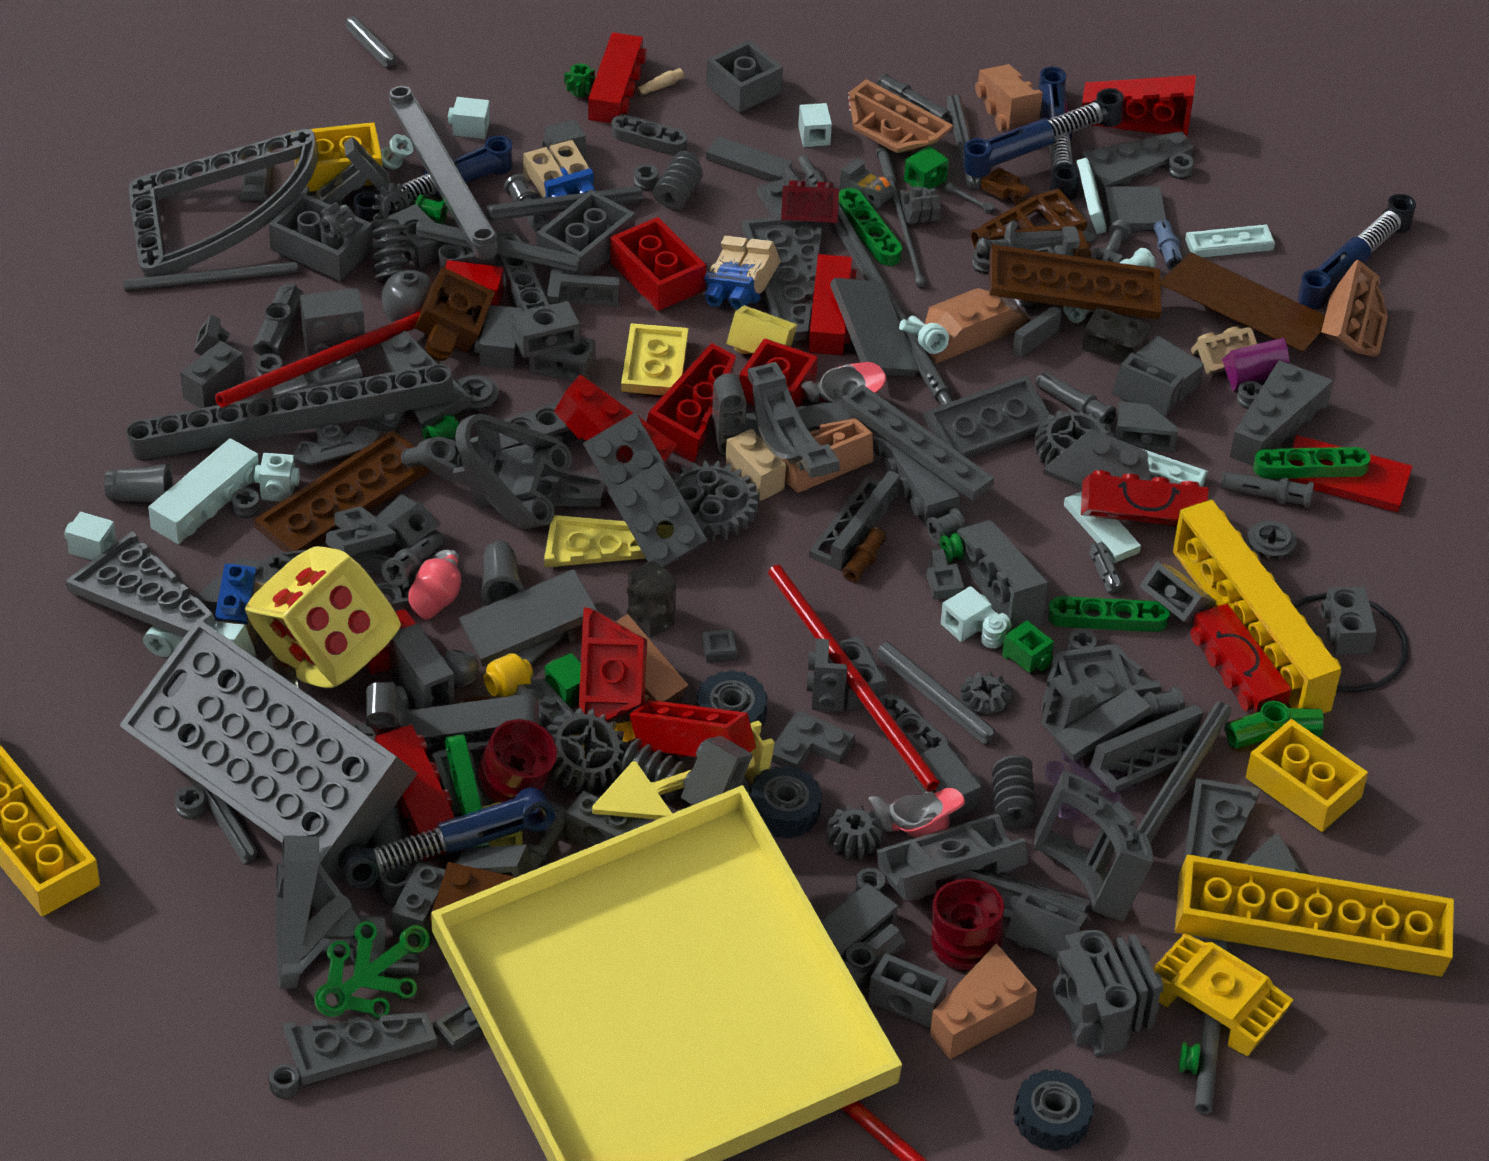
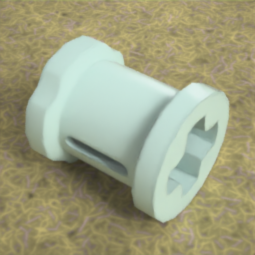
(395, 143)

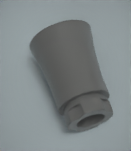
(138, 484)
(499, 572)

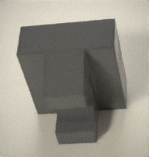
(210, 335)

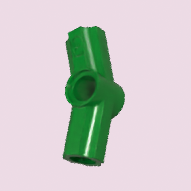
(1272, 717)

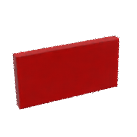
(1379, 487)

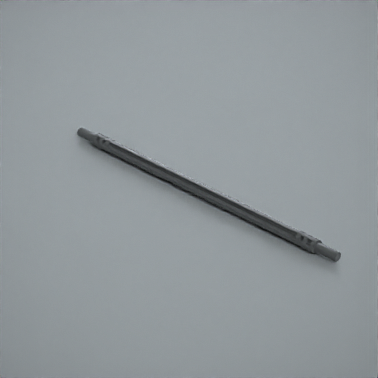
(870, 272)

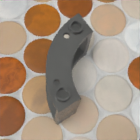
(1112, 891)

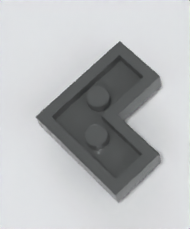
(359, 532)
(808, 735)

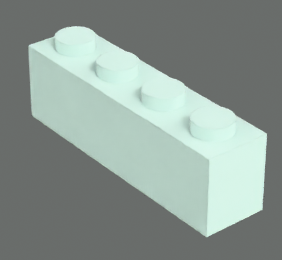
(203, 491)

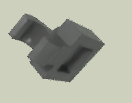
(943, 578)

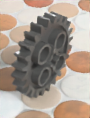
(718, 498)

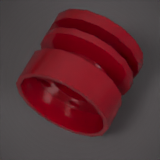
(516, 759)
(966, 922)

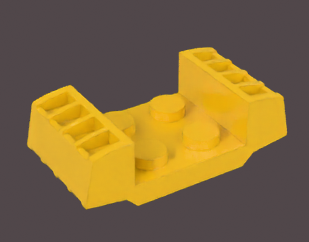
(1222, 989)

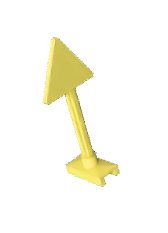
(639, 798)

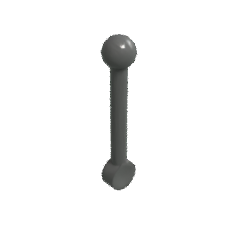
(988, 207)

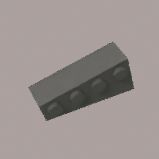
(1279, 409)
(1003, 574)

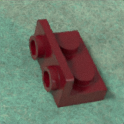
(810, 203)

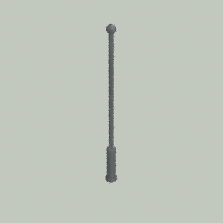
(888, 172)

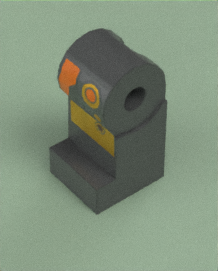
(874, 188)

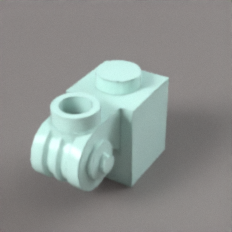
(972, 613)

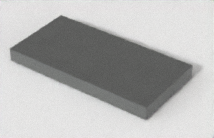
(874, 325)
(989, 417)
(527, 617)

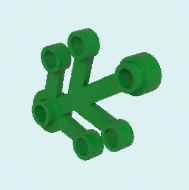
(366, 974)

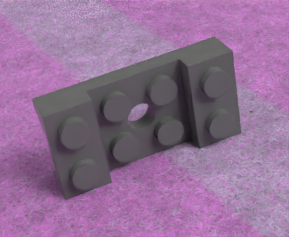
(919, 862)

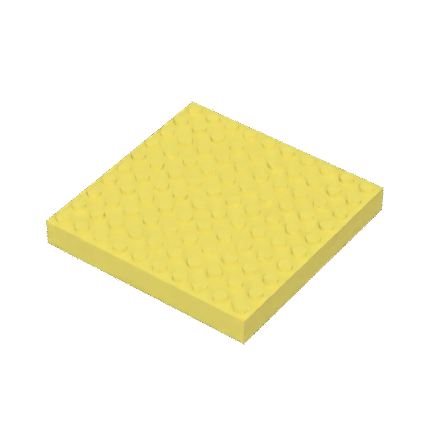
(666, 993)

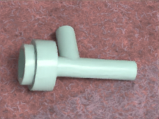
(931, 336)

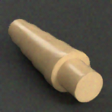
(660, 82)

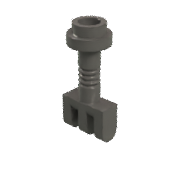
(1119, 232)

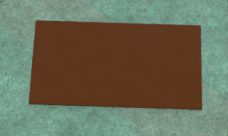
(1245, 301)

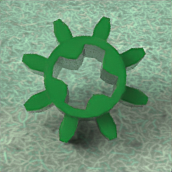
(579, 80)

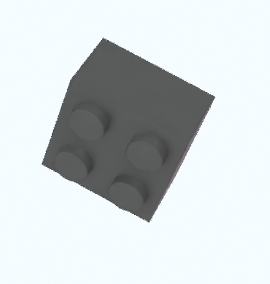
(744, 76)
(331, 319)

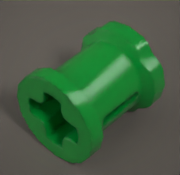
(433, 209)
(445, 428)

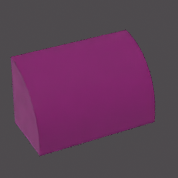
(1254, 362)

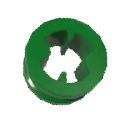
(952, 547)
(1189, 1058)

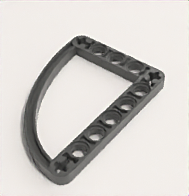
(144, 193)

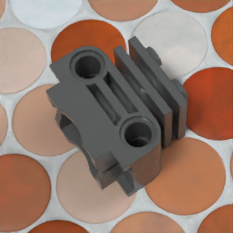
(1106, 989)

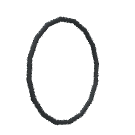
(1398, 628)

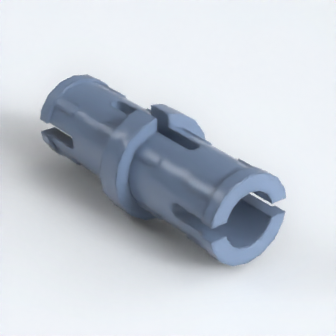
(1168, 243)

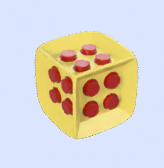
(323, 616)

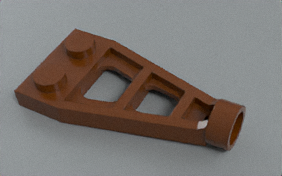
(1051, 204)

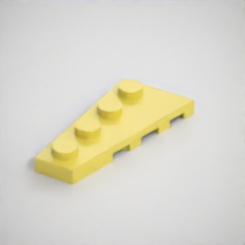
(592, 541)

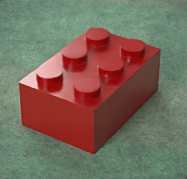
(657, 263)

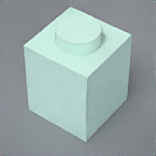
(470, 117)
(814, 125)
(89, 535)

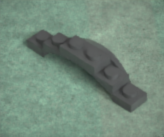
(782, 425)

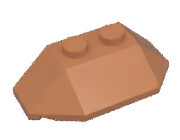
(893, 120)
(1357, 312)
(974, 321)

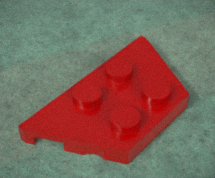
(611, 667)

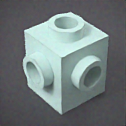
(277, 476)

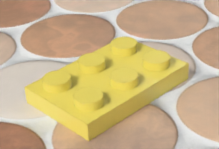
(653, 358)

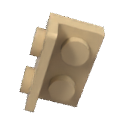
(1215, 347)

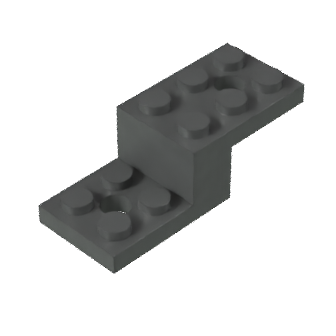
(645, 491)

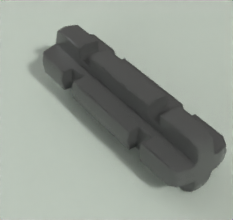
(1106, 567)

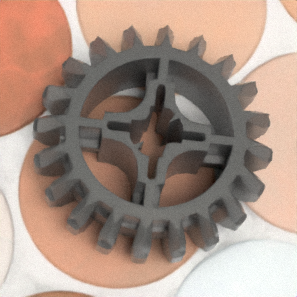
(1063, 430)
(601, 746)

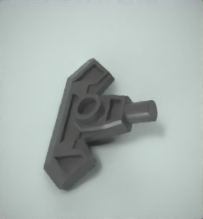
(334, 444)

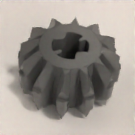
(854, 832)

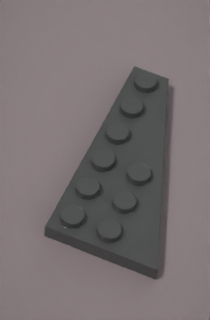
(793, 282)
(139, 586)

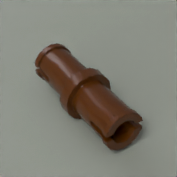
(864, 554)

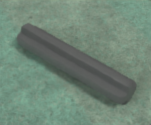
(370, 42)

